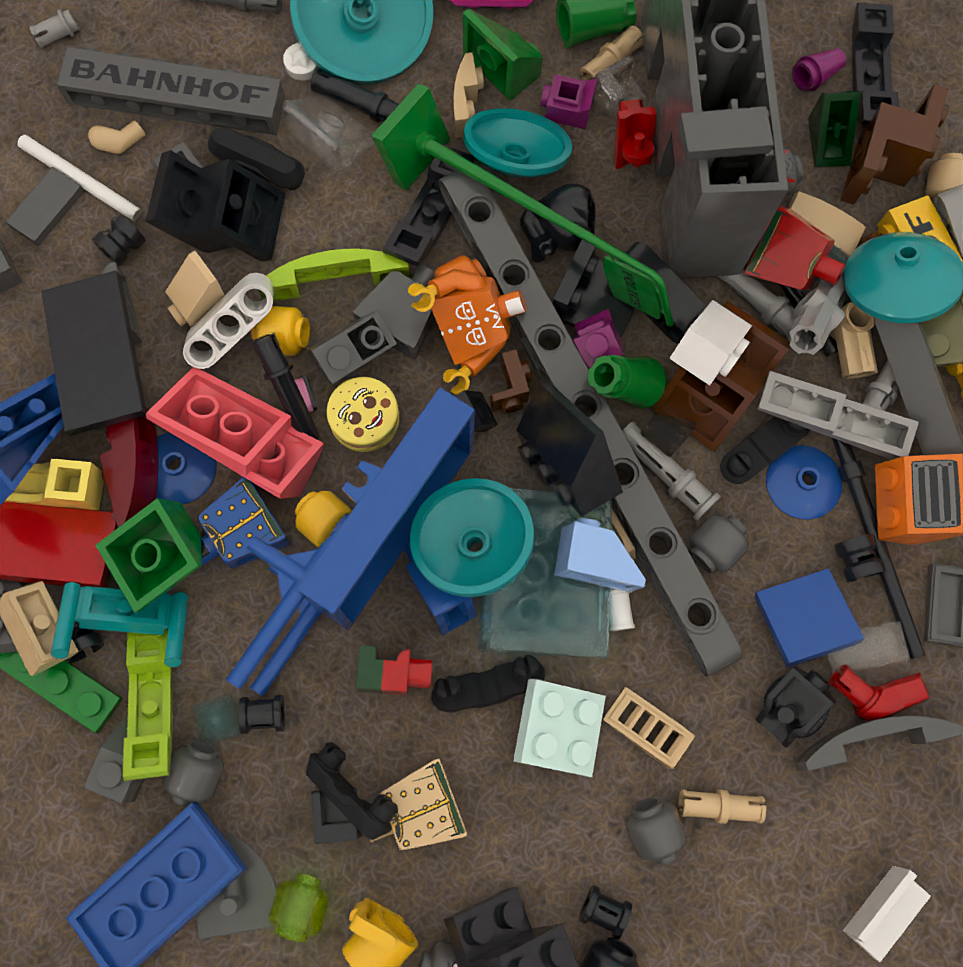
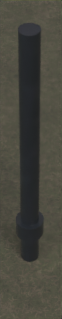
(853, 473)

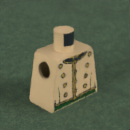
(425, 809)

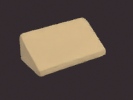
(31, 623)

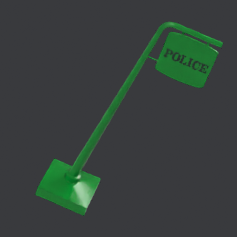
(415, 137)

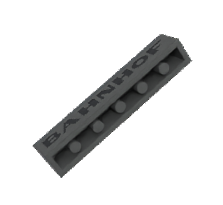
(171, 90)

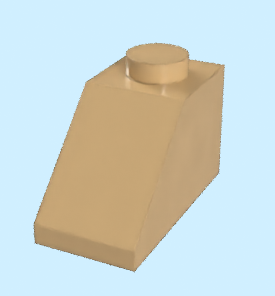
(193, 291)

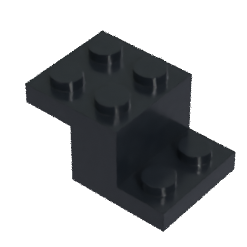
(215, 206)
(500, 936)

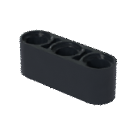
(683, 301)

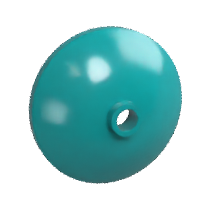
(517, 142)
(904, 277)
(466, 515)

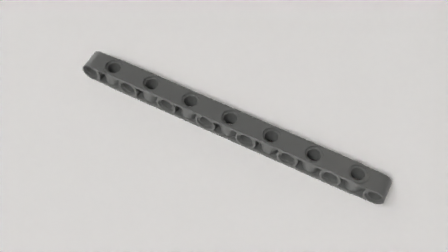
(638, 507)

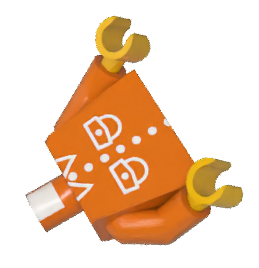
(470, 319)

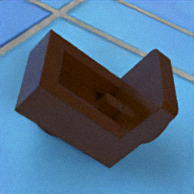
(516, 376)

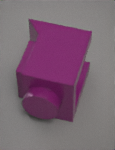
(568, 100)
(598, 337)

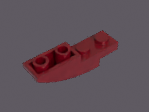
(131, 467)

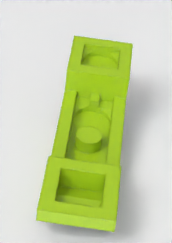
(332, 265)
(149, 708)

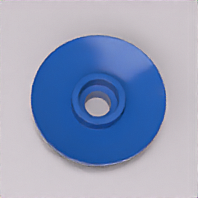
(192, 476)
(792, 494)

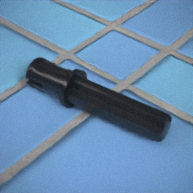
(278, 371)

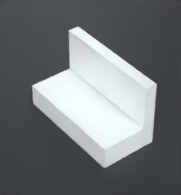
(887, 912)

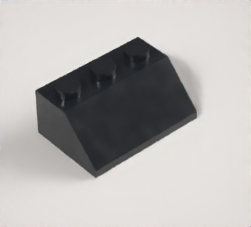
(567, 450)

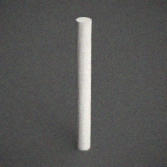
(87, 182)

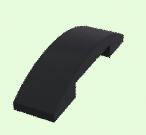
(871, 58)
(426, 219)

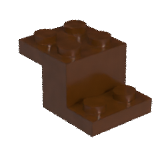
(896, 144)
(723, 402)

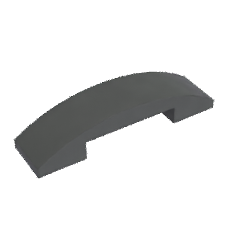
(830, 748)

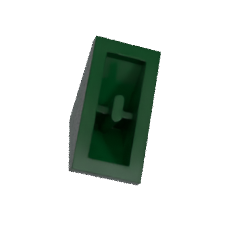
(833, 128)

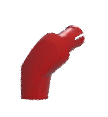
(879, 700)

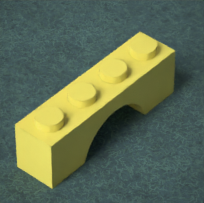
(61, 485)

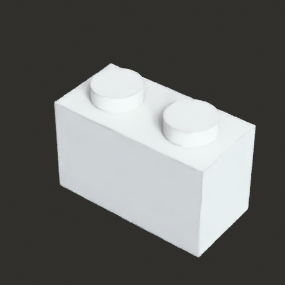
(712, 343)

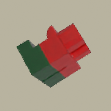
(391, 676)

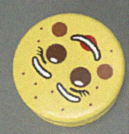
(363, 414)

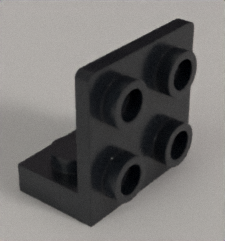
(587, 292)

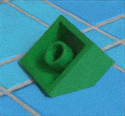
(152, 552)

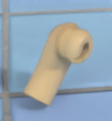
(113, 140)

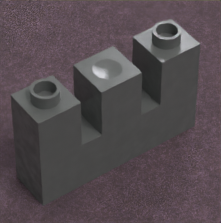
(712, 60)

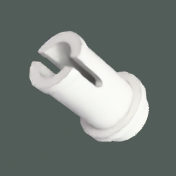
(620, 611)

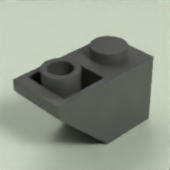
(351, 346)

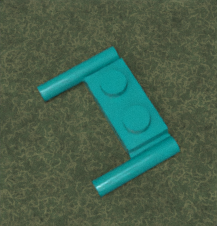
(110, 611)

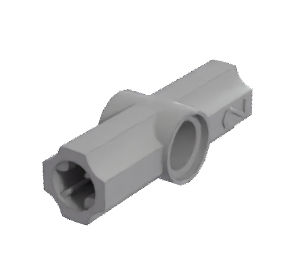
(817, 316)

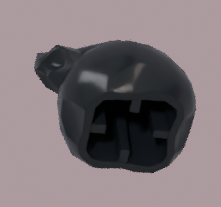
(573, 203)

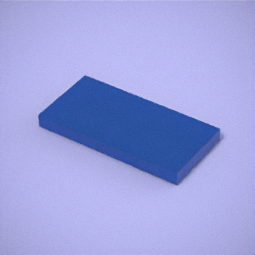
(157, 891)

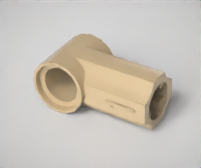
(855, 343)

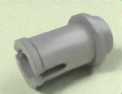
(57, 27)

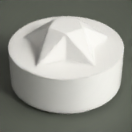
(298, 64)

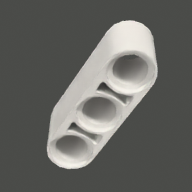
(223, 337)

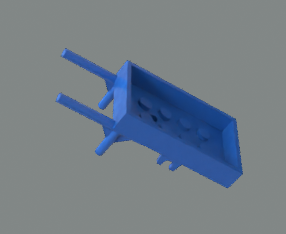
(363, 545)

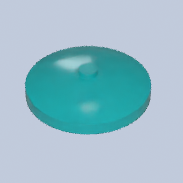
(362, 38)

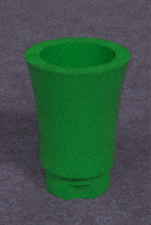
(591, 19)
(633, 380)

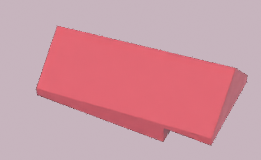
(238, 432)

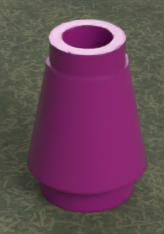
(817, 68)

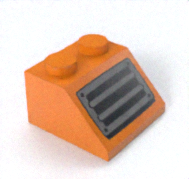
(919, 498)

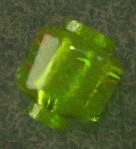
(299, 908)

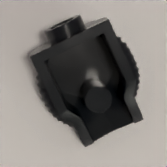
(796, 705)

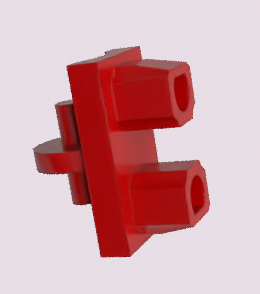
(634, 134)

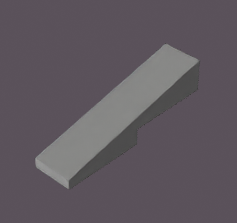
(837, 417)

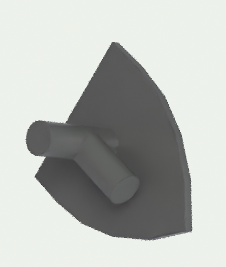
(244, 902)

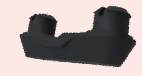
(257, 157)
(760, 449)
(486, 687)
(370, 819)

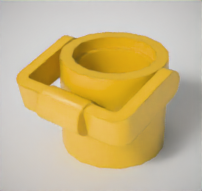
(378, 937)

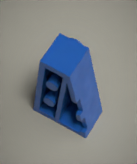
(26, 429)

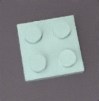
(559, 728)

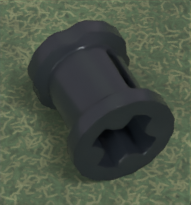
(261, 714)
(619, 912)

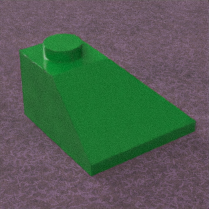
(501, 53)

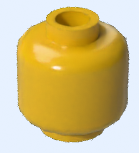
(289, 327)
(319, 514)

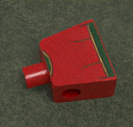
(794, 253)

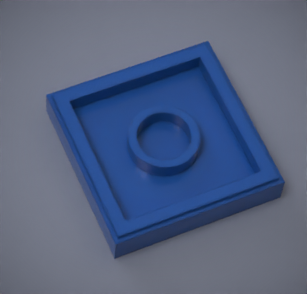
(808, 618)

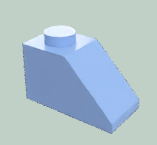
(596, 557)

